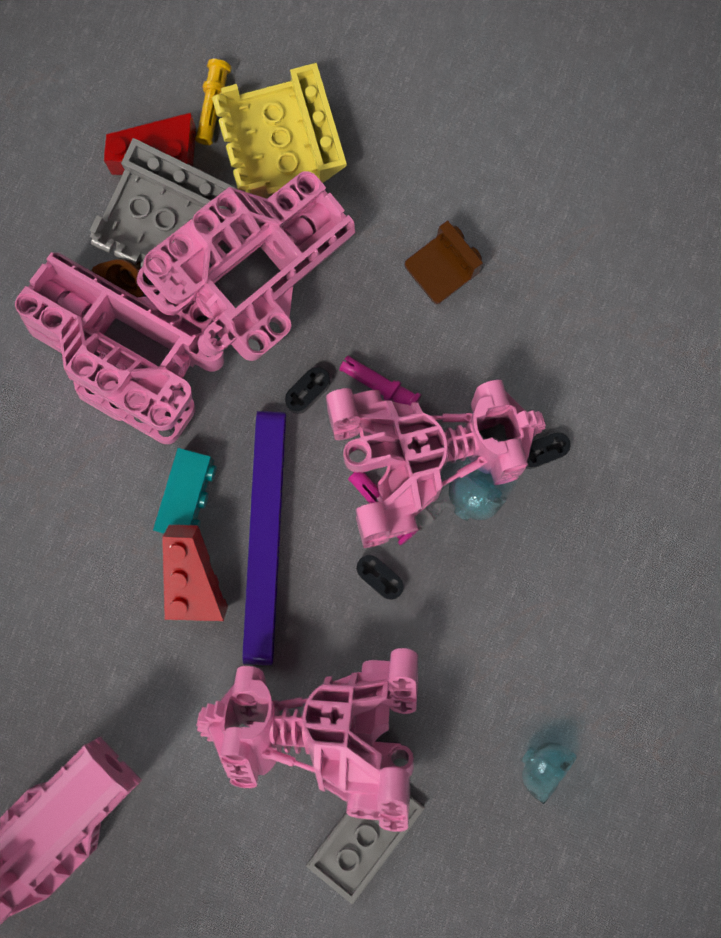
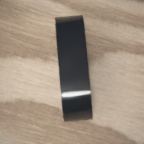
(302, 385)
(547, 457)
(385, 572)

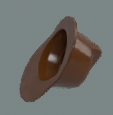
(121, 274)

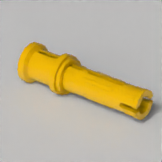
(215, 81)

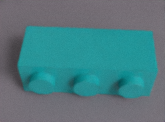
(185, 490)

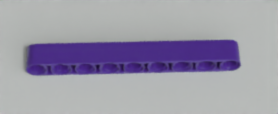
(264, 538)

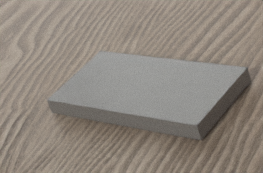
(356, 852)

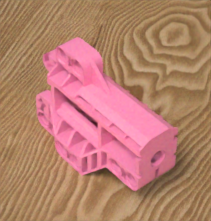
(275, 225)
(72, 312)
(58, 825)

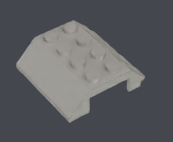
(151, 202)

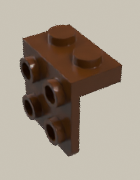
(444, 263)

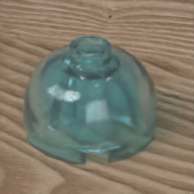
(475, 498)
(545, 769)

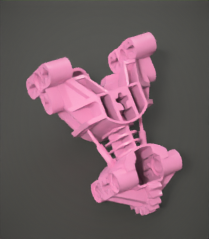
(418, 448)
(335, 729)

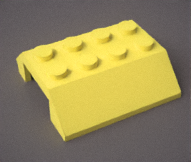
(279, 132)

